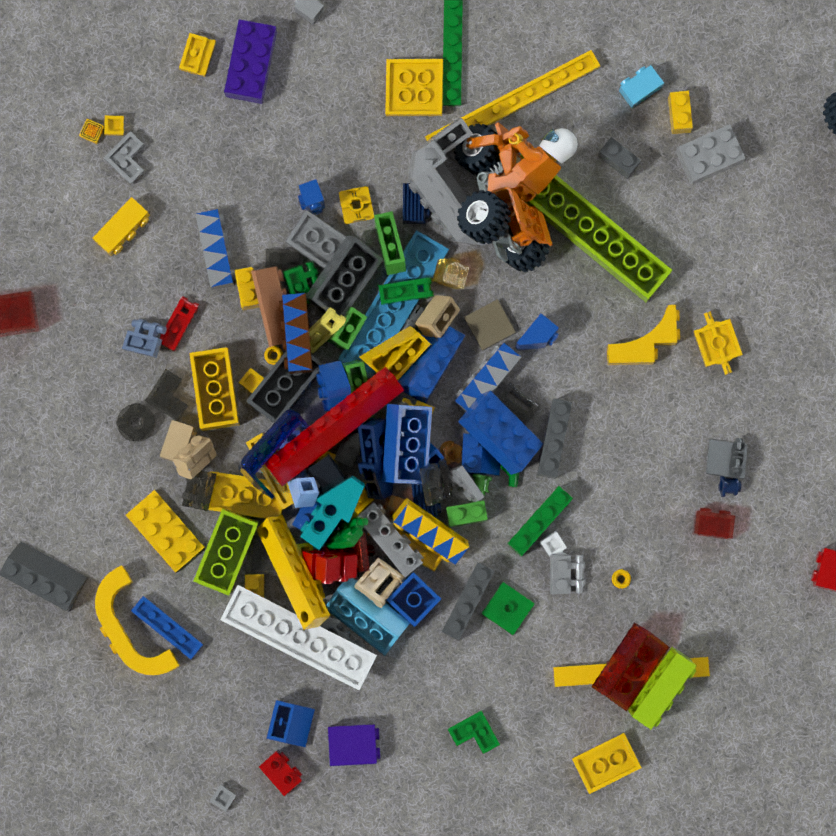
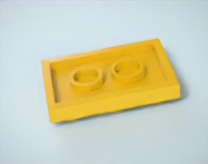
(606, 763)

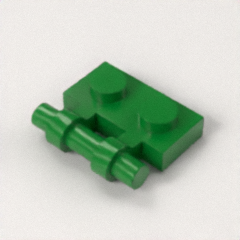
(296, 278)
(348, 533)

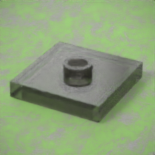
(258, 559)

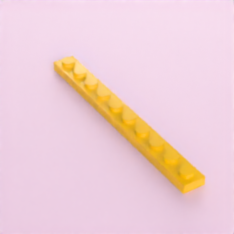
(530, 91)

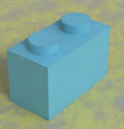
(640, 86)

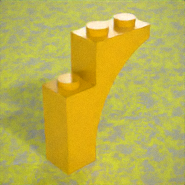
(642, 350)

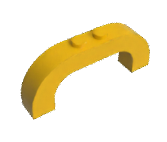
(112, 628)

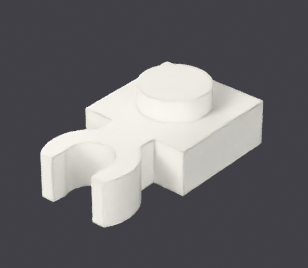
(553, 544)

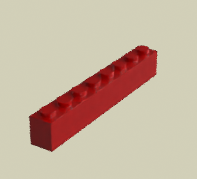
(334, 426)

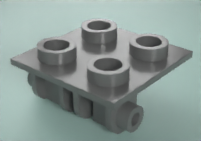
(727, 458)

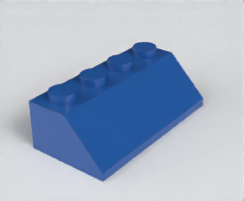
(429, 368)
(406, 443)

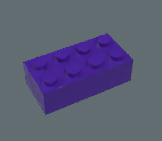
(250, 61)

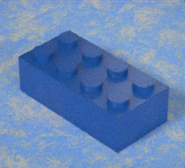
(500, 432)

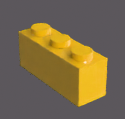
(121, 227)

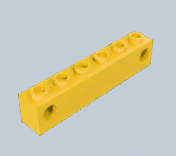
(293, 572)

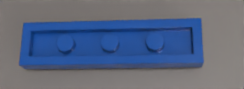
(167, 627)

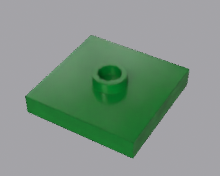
(508, 608)

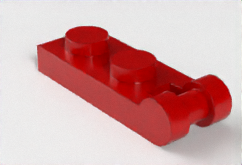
(178, 323)

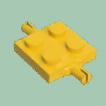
(717, 343)

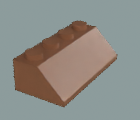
(269, 293)

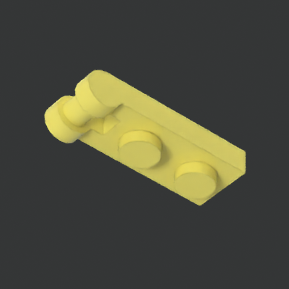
(323, 329)

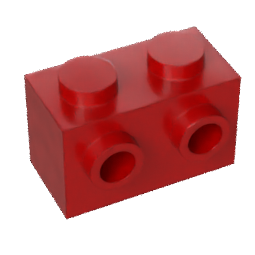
(281, 773)

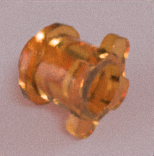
(451, 452)

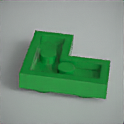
(476, 727)

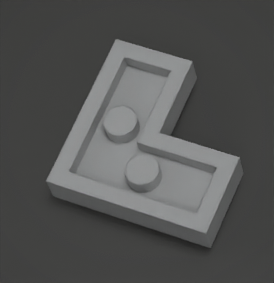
(121, 158)
(460, 478)

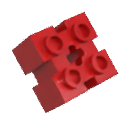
(331, 565)

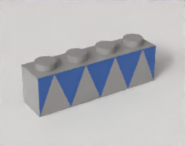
(215, 250)
(489, 377)

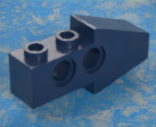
(372, 449)

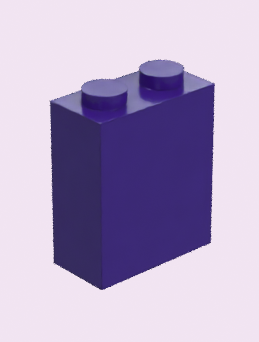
(353, 745)

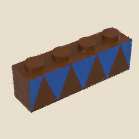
(297, 333)

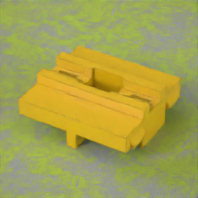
(349, 213)

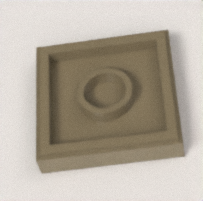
(489, 325)

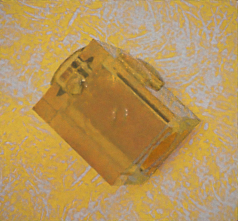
(451, 273)

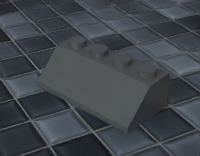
(43, 576)

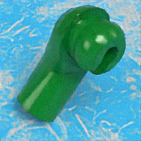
(513, 479)

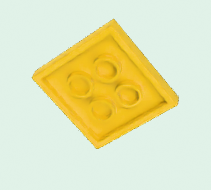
(414, 87)

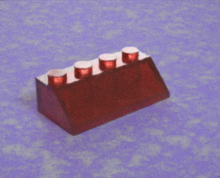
(630, 666)

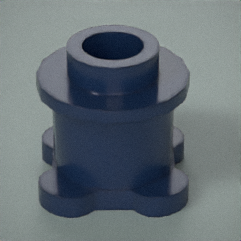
(729, 486)

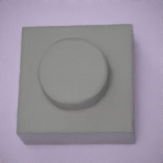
(223, 798)

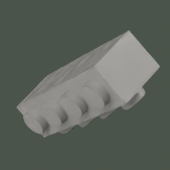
(390, 541)

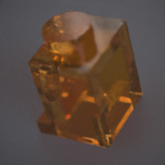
(393, 504)

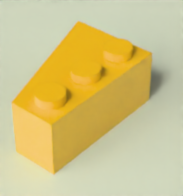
(397, 352)

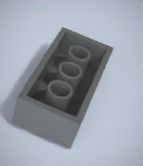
(344, 276)
(281, 390)

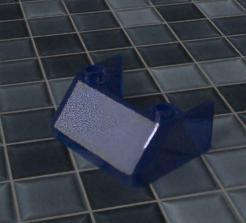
(268, 445)

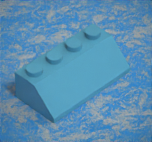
(374, 624)

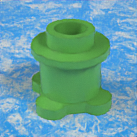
(482, 482)

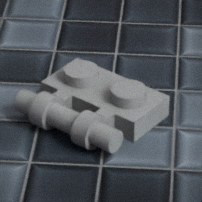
(561, 573)

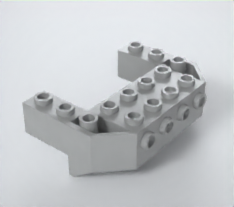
(436, 184)

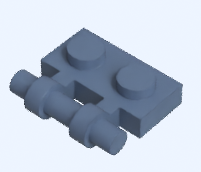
(144, 344)

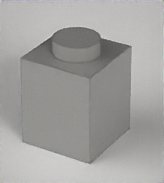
(309, 9)

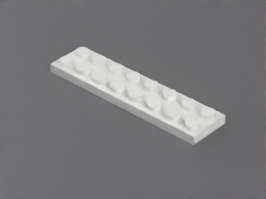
(284, 632)

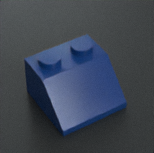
(538, 334)
(477, 459)

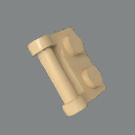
(373, 579)

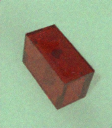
(713, 524)

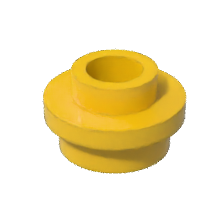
(269, 350)
(616, 583)

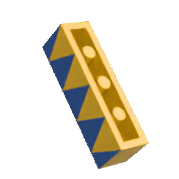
(430, 531)

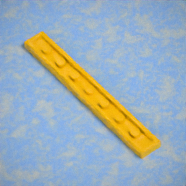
(588, 673)

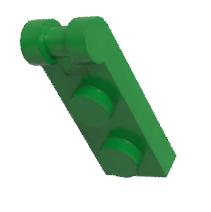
(405, 291)

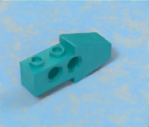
(344, 498)

